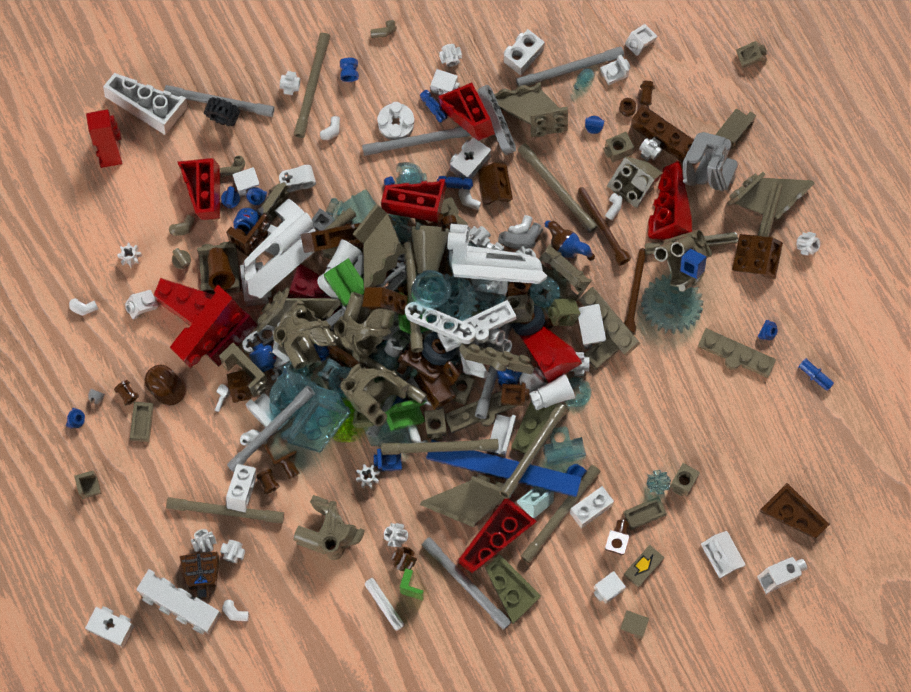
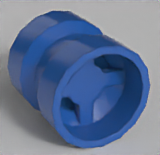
(348, 68)

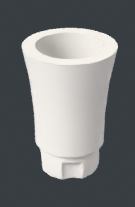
(344, 251)
(552, 393)

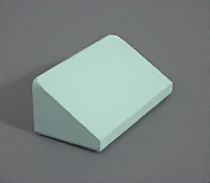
(536, 501)

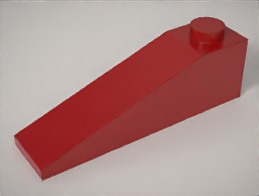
(672, 208)
(551, 353)

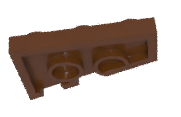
(795, 512)

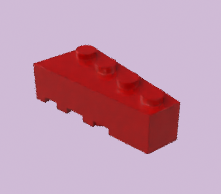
(207, 327)
(499, 531)

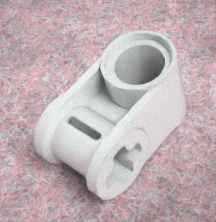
(299, 178)

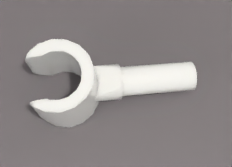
(224, 392)

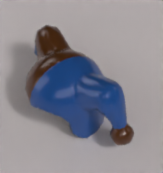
(567, 242)

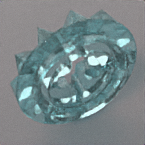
(540, 300)
(334, 379)
(585, 389)

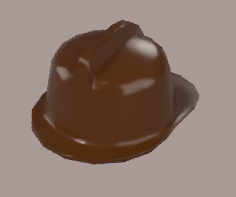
(165, 385)

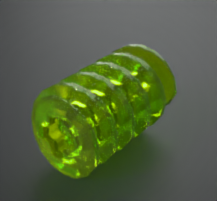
(345, 433)

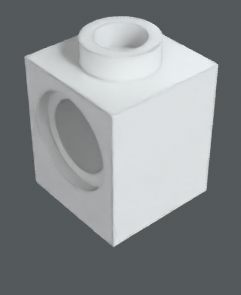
(444, 82)
(609, 588)

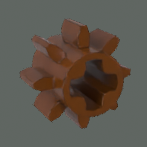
(404, 558)

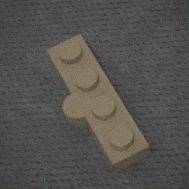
(612, 323)
(736, 353)
(497, 359)
(466, 416)

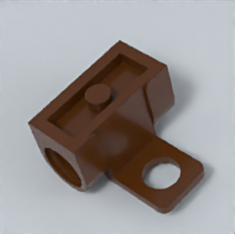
(439, 390)

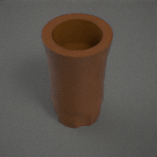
(219, 269)

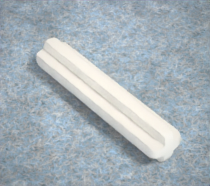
(384, 604)

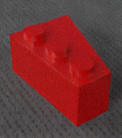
(467, 111)
(105, 136)
(203, 184)
(415, 200)
(180, 299)

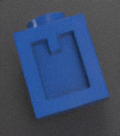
(387, 462)

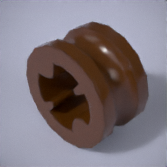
(627, 112)

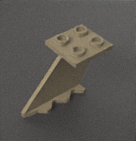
(534, 108)
(757, 190)
(380, 245)
(281, 304)
(467, 501)

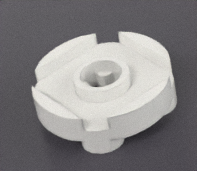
(395, 131)

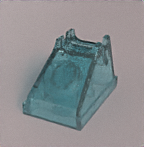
(318, 419)

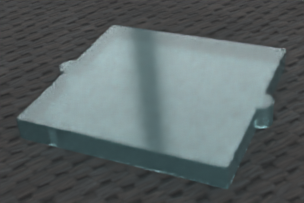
(360, 204)

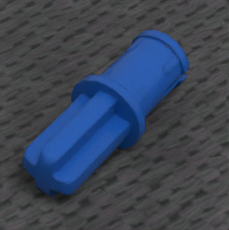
(816, 374)

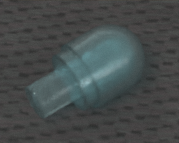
(584, 78)

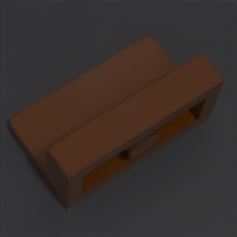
(495, 183)

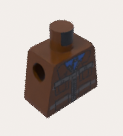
(201, 572)

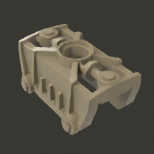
(564, 274)

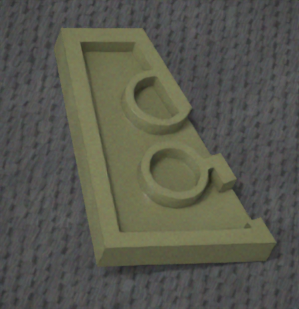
(531, 426)

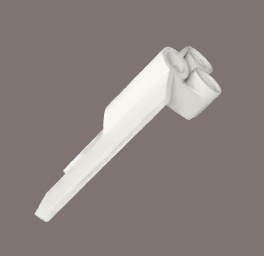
(291, 251)
(489, 263)

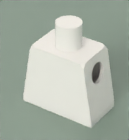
(781, 574)

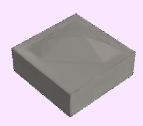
(322, 220)

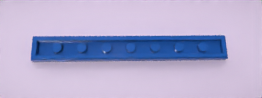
(504, 467)

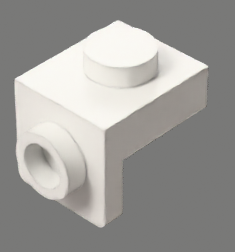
(140, 303)

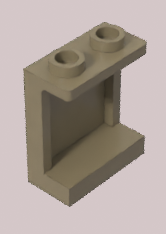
(231, 251)
(234, 356)

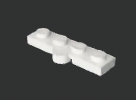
(483, 324)

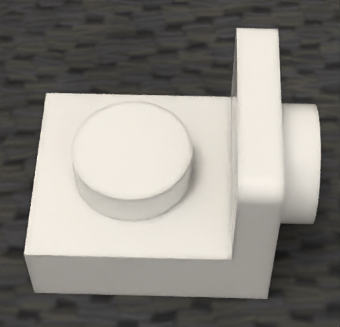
(640, 38)
(615, 70)

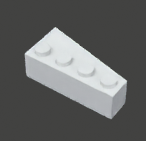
(145, 102)
(178, 602)

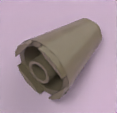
(429, 247)

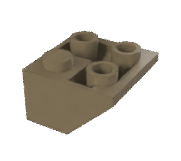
(634, 180)

